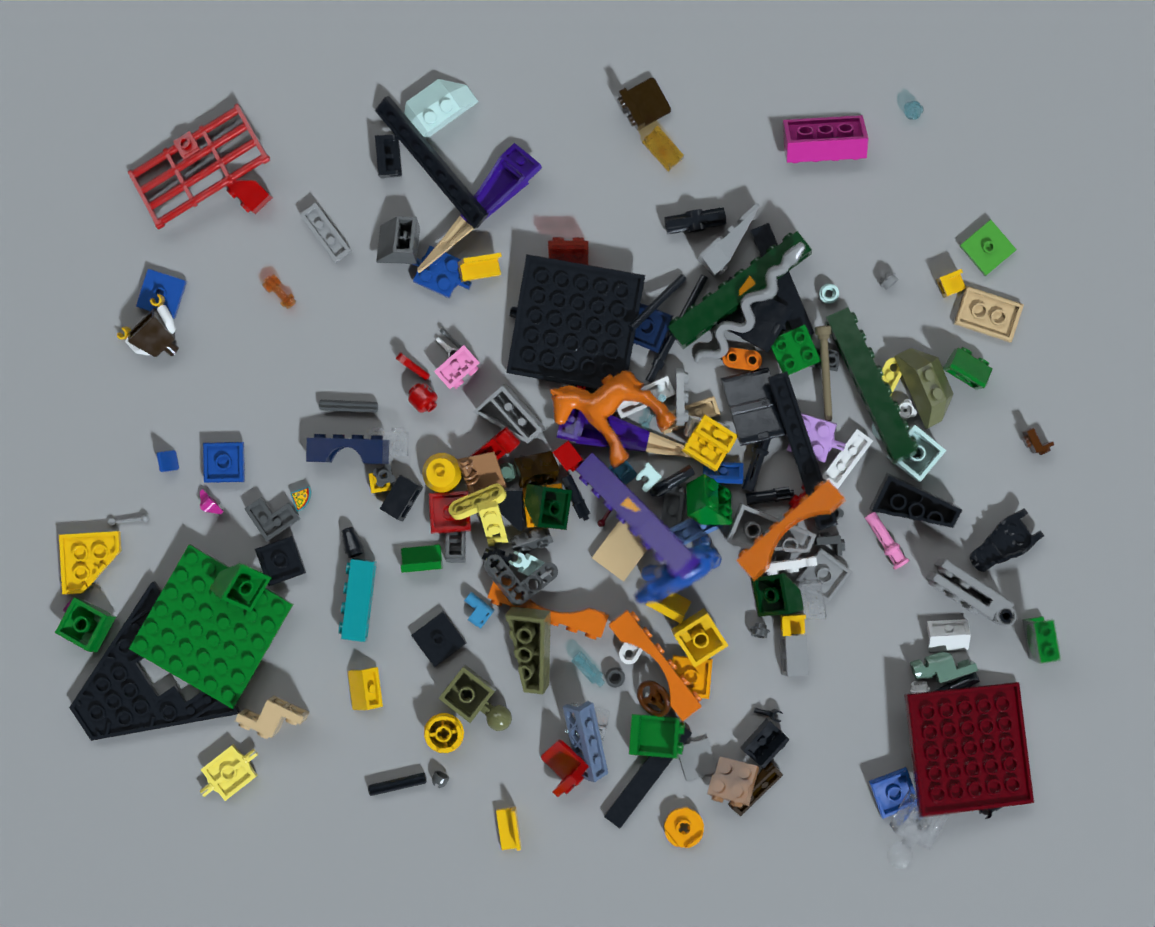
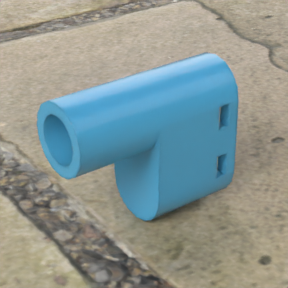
(481, 609)

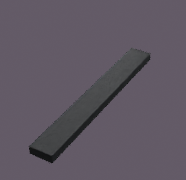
(431, 162)
(799, 440)

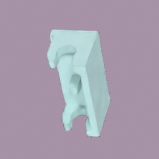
(650, 474)

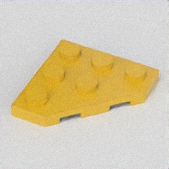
(85, 558)

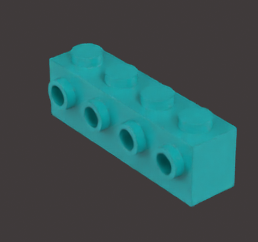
(358, 600)

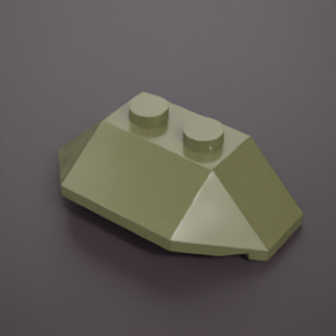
(926, 384)

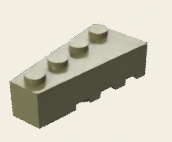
(532, 646)

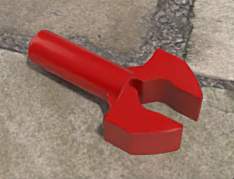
(412, 366)

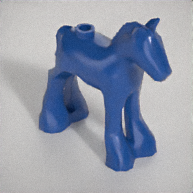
(663, 583)

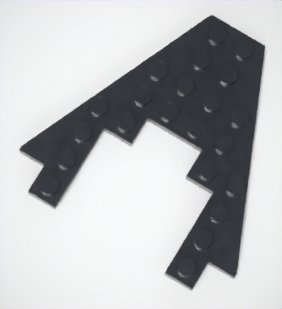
(121, 697)

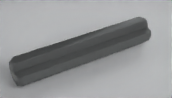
(351, 406)

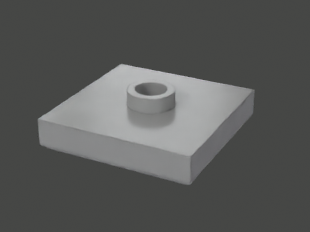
(830, 571)

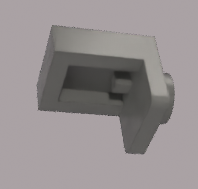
(826, 538)

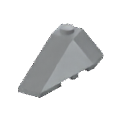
(720, 252)
(751, 523)

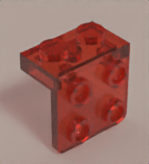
(570, 251)

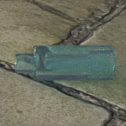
(588, 669)

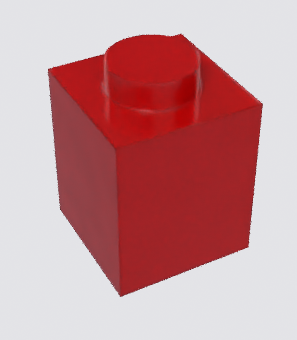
(568, 456)

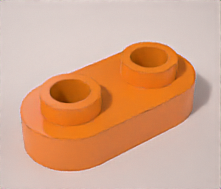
(742, 359)

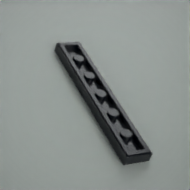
(787, 292)
(639, 786)

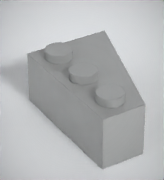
(509, 411)

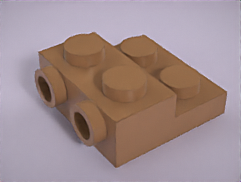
(733, 782)

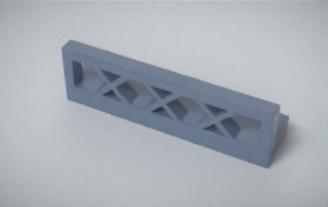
(589, 740)

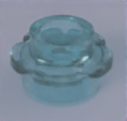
(913, 110)

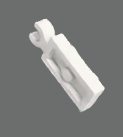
(791, 565)

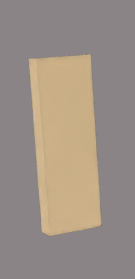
(704, 407)

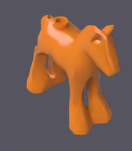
(604, 402)

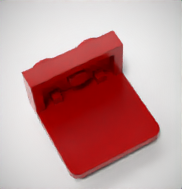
(565, 765)

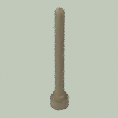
(823, 334)

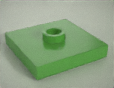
(987, 247)

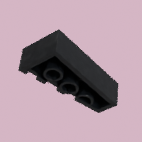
(908, 501)

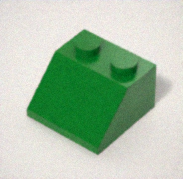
(968, 369)
(85, 625)

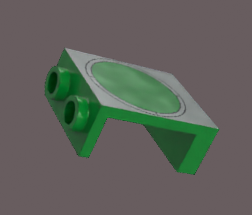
(1041, 639)

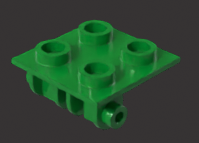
(795, 350)

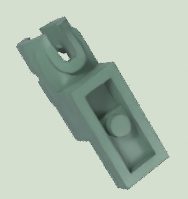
(942, 666)

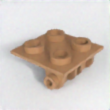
(481, 471)

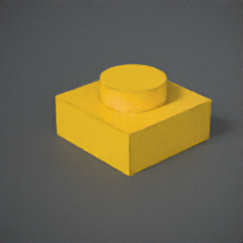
(375, 488)

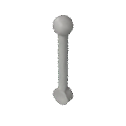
(112, 522)

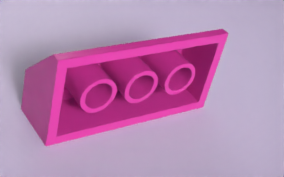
(825, 139)

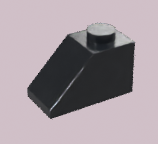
(512, 508)

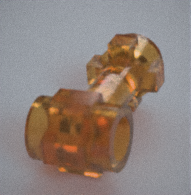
(271, 284)

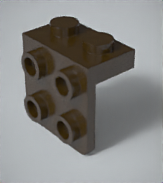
(644, 103)

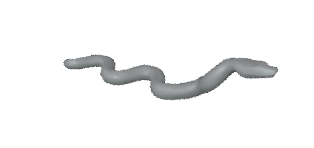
(769, 292)

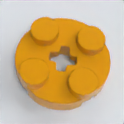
(683, 838)

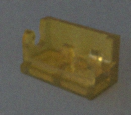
(663, 148)

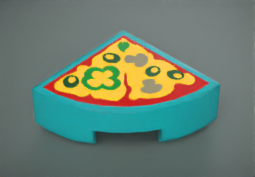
(301, 498)

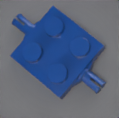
(441, 275)

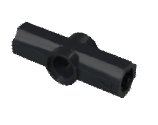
(695, 220)

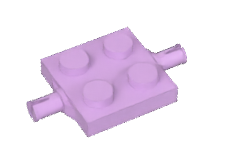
(821, 436)

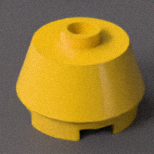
(441, 472)
(443, 733)

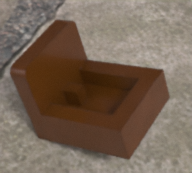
(1032, 441)

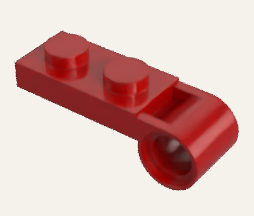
(501, 443)

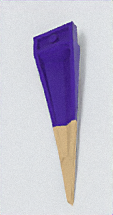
(503, 182)
(632, 437)

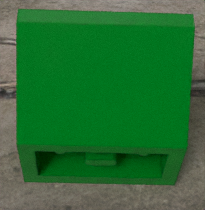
(708, 502)

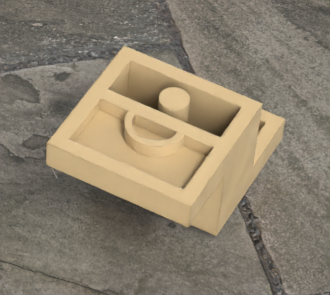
(271, 717)

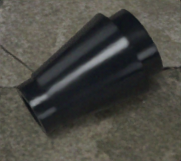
(352, 544)

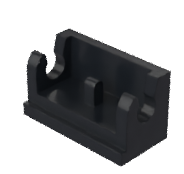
(388, 156)
(401, 498)

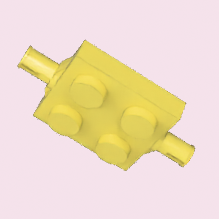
(229, 772)

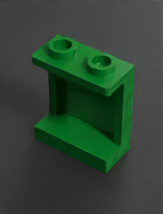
(656, 736)

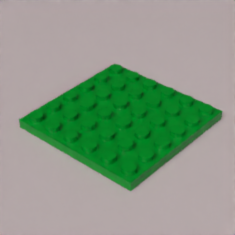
(204, 636)

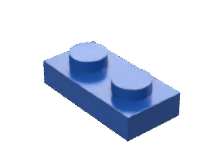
(726, 473)

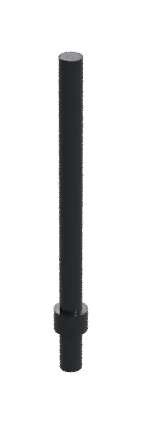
(658, 362)

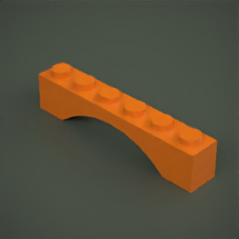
(821, 502)
(587, 620)
(629, 631)

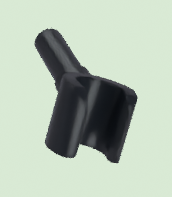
(768, 713)

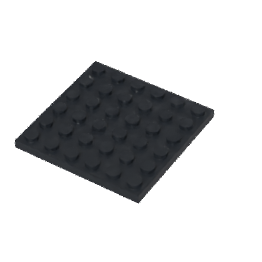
(574, 322)

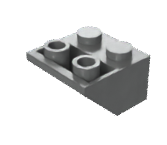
(399, 241)

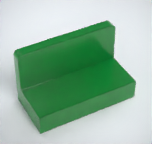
(421, 558)

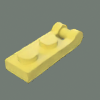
(492, 523)

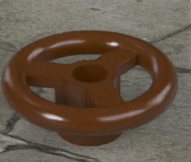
(656, 697)

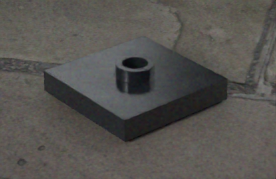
(281, 560)
(438, 639)

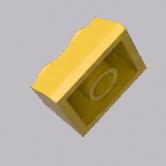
(699, 637)

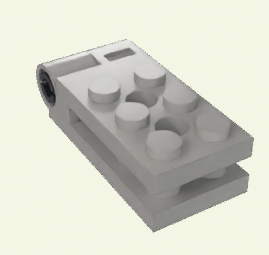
(989, 607)

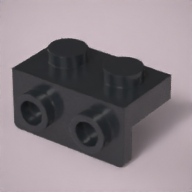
(765, 743)

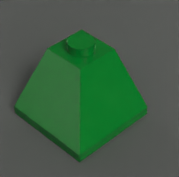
(240, 585)

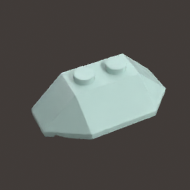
(438, 106)

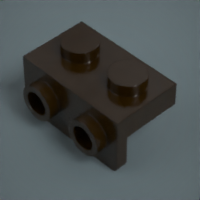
(536, 469)

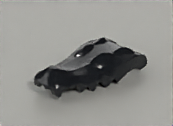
(1006, 541)

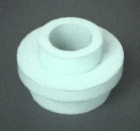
(835, 293)

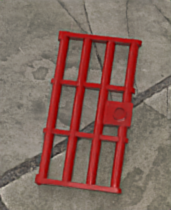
(190, 153)

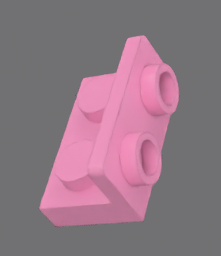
(457, 367)

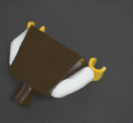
(153, 333)

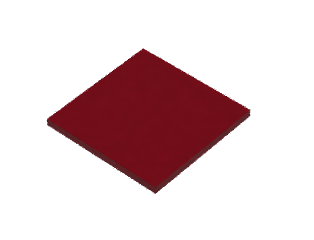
(969, 749)

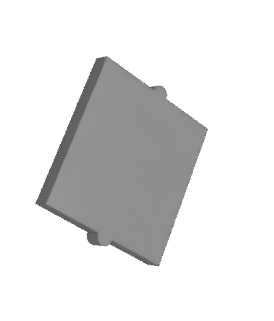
(697, 759)

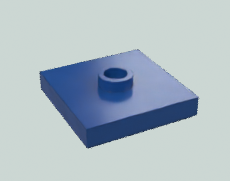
(159, 283)
(223, 462)
(890, 791)

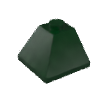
(548, 506)
(776, 595)

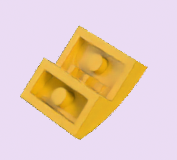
(709, 443)

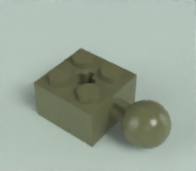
(497, 716)

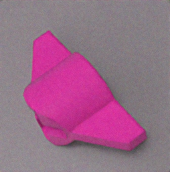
(208, 504)

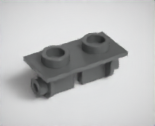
(540, 539)

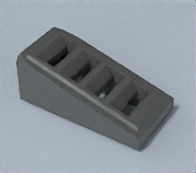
(455, 558)

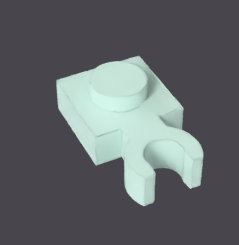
(526, 563)

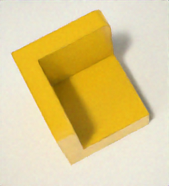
(951, 283)
(792, 624)

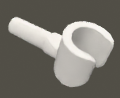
(445, 346)

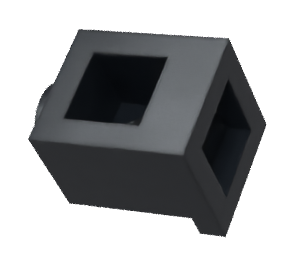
(488, 552)

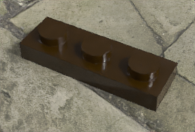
(764, 781)

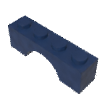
(370, 450)

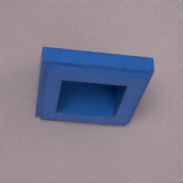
(167, 461)

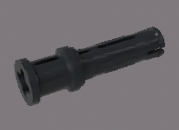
(762, 451)

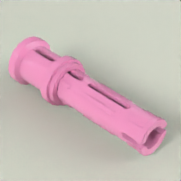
(891, 548)

